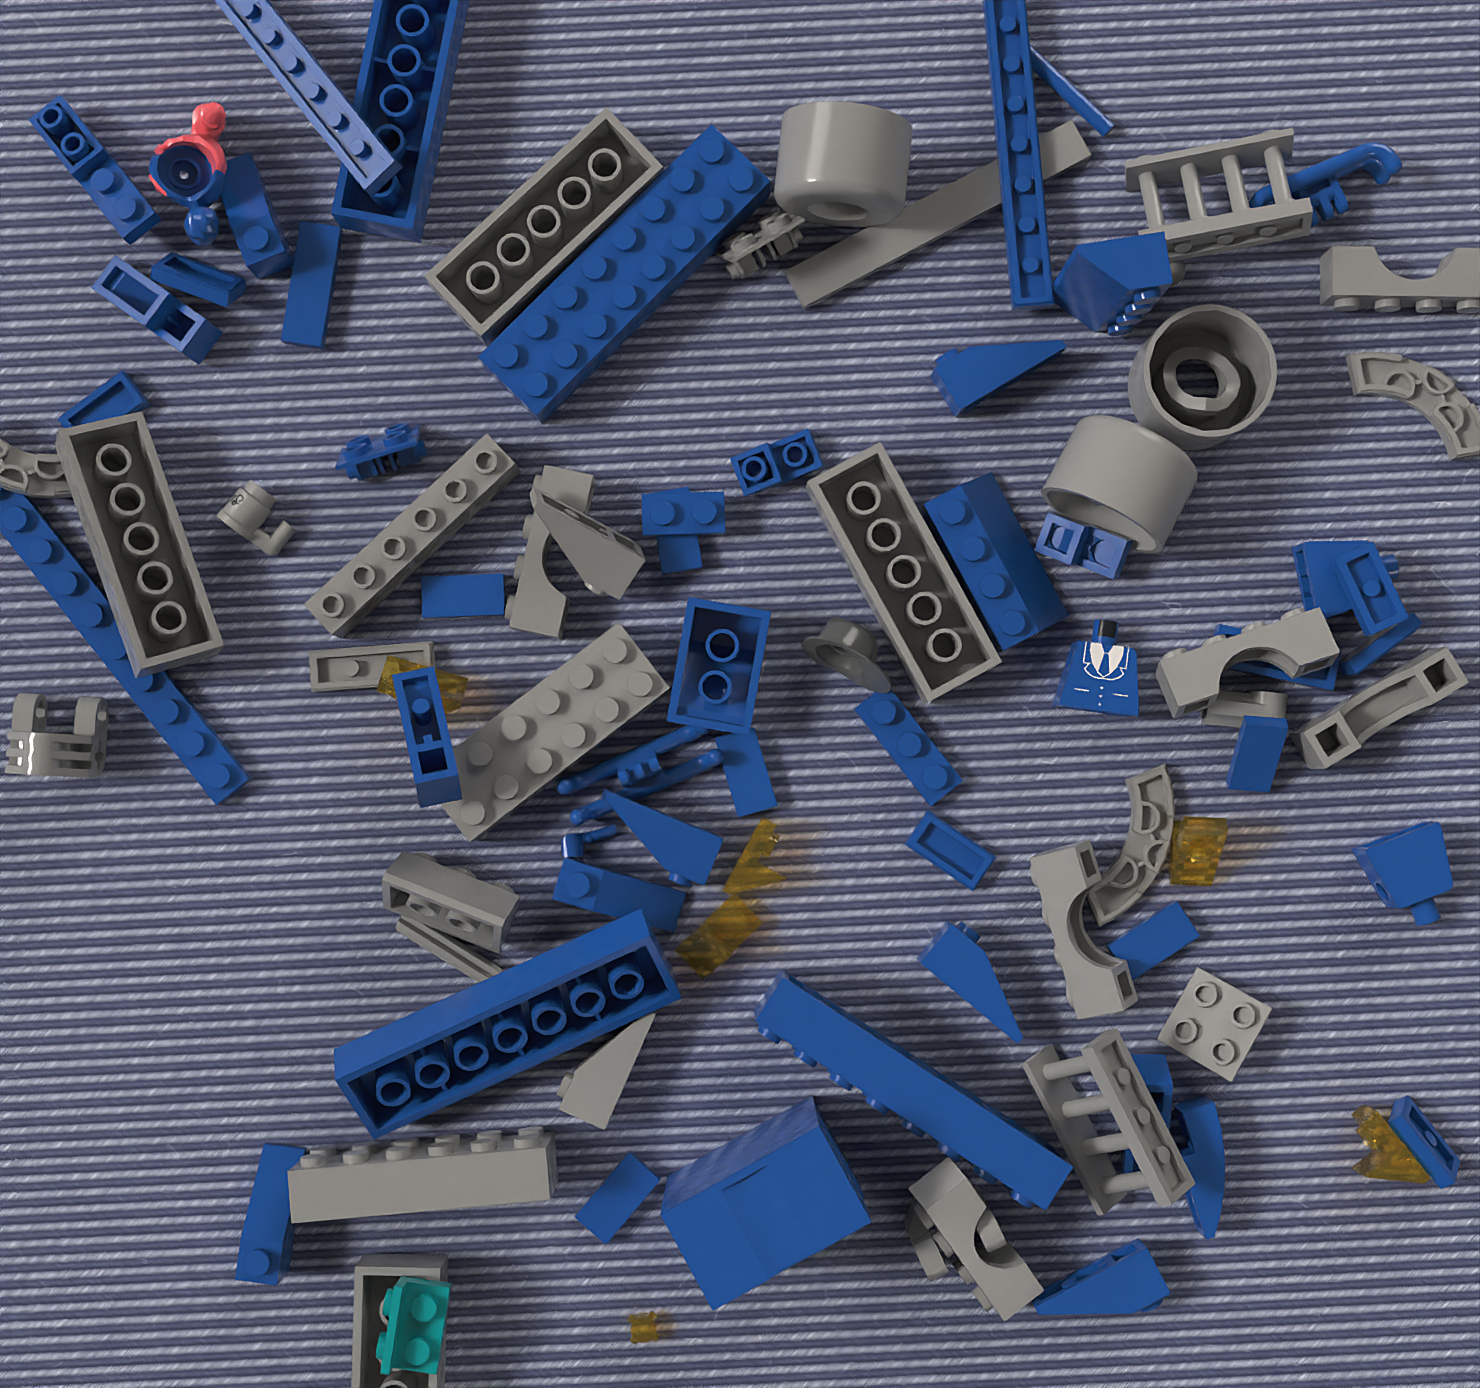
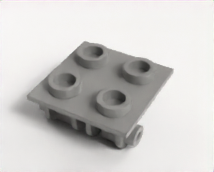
(774, 227)
(1214, 1024)

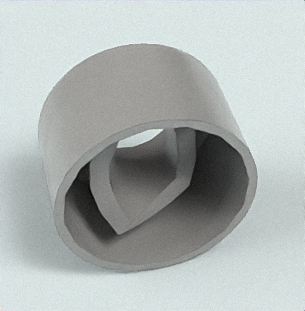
(843, 163)
(1231, 348)
(1122, 480)

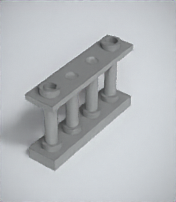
(1231, 230)
(1134, 1111)

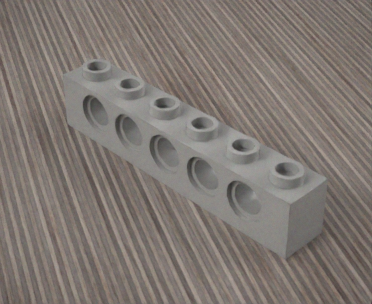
(412, 537)

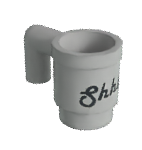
(246, 514)

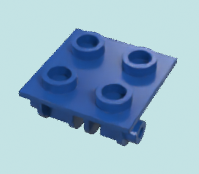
(361, 451)

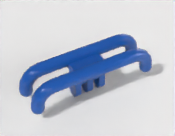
(1321, 180)
(640, 771)

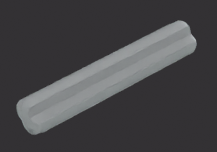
(448, 949)

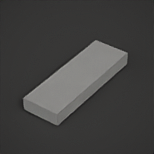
(362, 666)

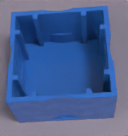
(763, 1203)

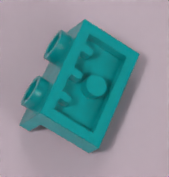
(415, 1325)

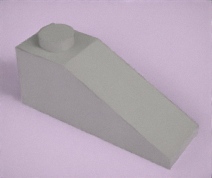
(598, 553)
(600, 1078)

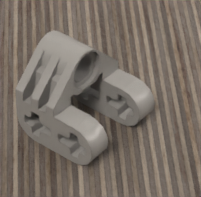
(52, 754)
(927, 1248)

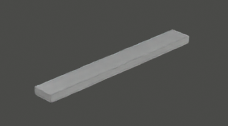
(924, 222)

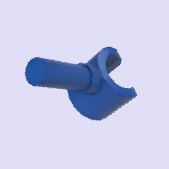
(573, 843)

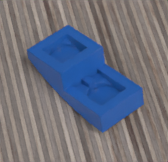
(1083, 545)

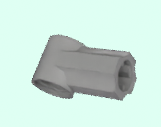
(1232, 706)

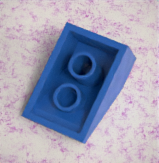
(718, 666)

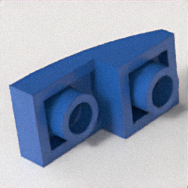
(777, 462)

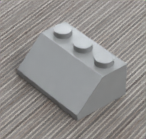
(450, 900)

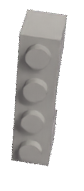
(1358, 278)
(537, 603)
(1294, 644)
(1378, 705)
(1094, 980)
(954, 1209)

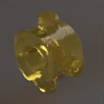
(643, 1327)

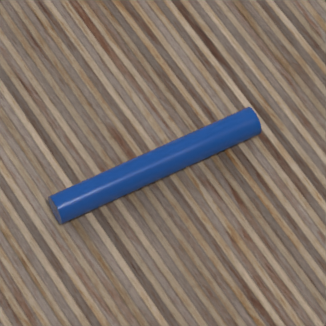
(1070, 93)

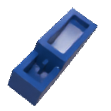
(157, 310)
(1204, 1160)

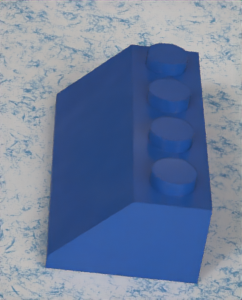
(1114, 281)
(993, 561)

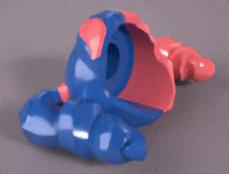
(203, 162)

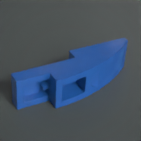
(95, 169)

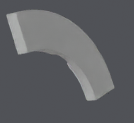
(1425, 391)
(32, 474)
(1144, 847)

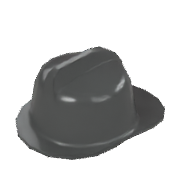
(850, 651)

